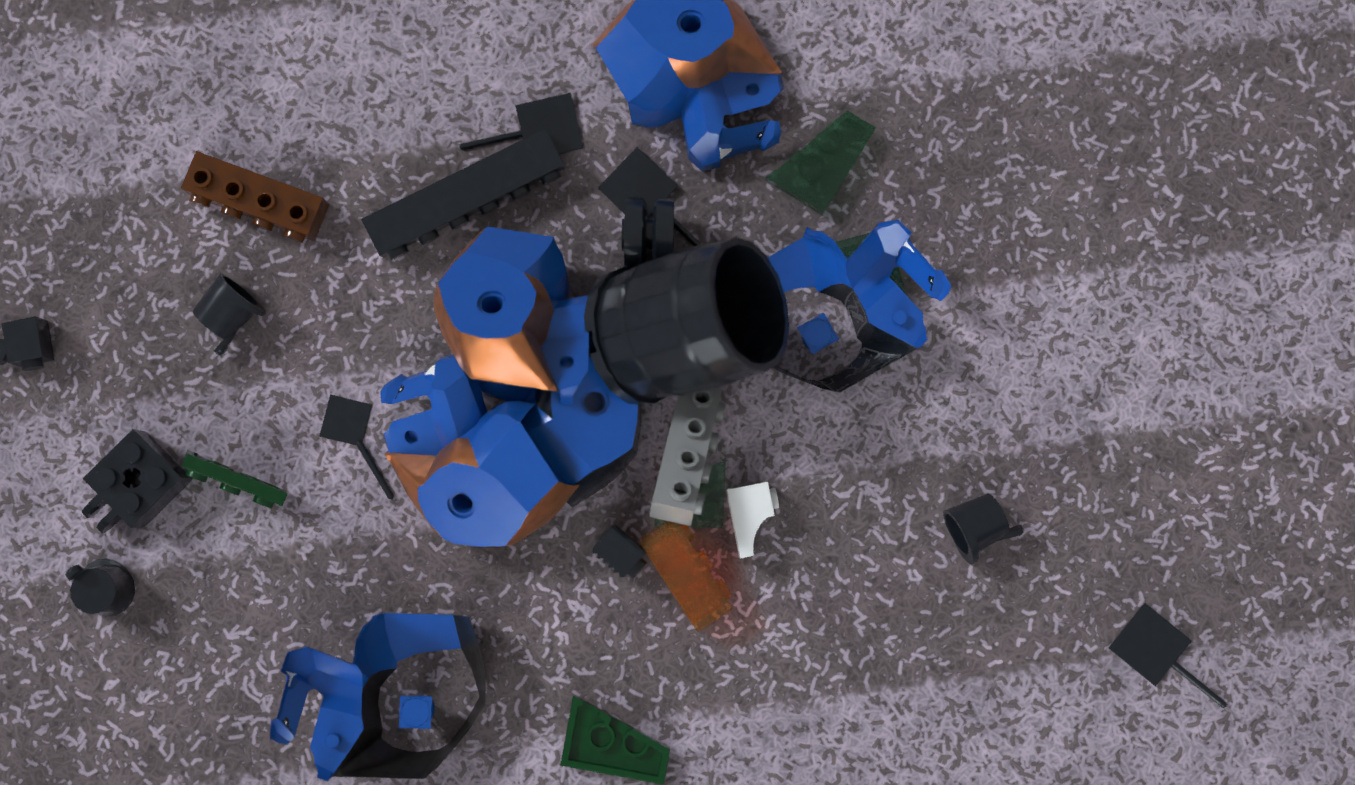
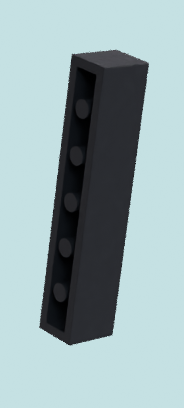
(463, 194)

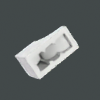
(748, 509)

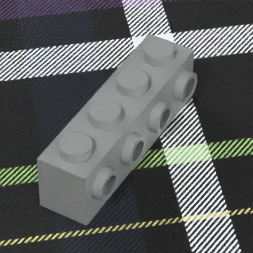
(685, 457)

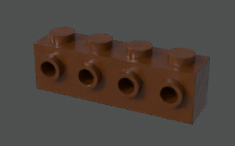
(254, 196)

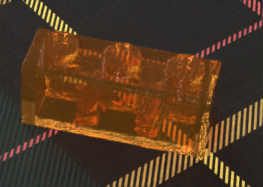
(687, 573)

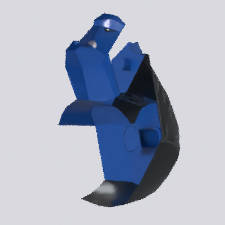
(880, 311)

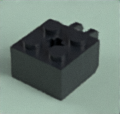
(115, 482)

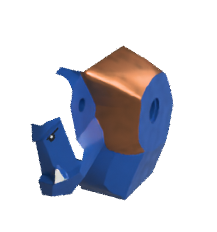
(512, 314)

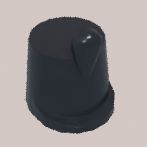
(226, 309)
(978, 525)
(101, 587)

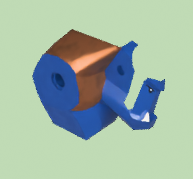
(695, 66)
(469, 465)

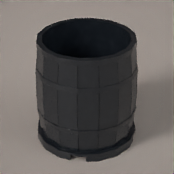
(687, 321)

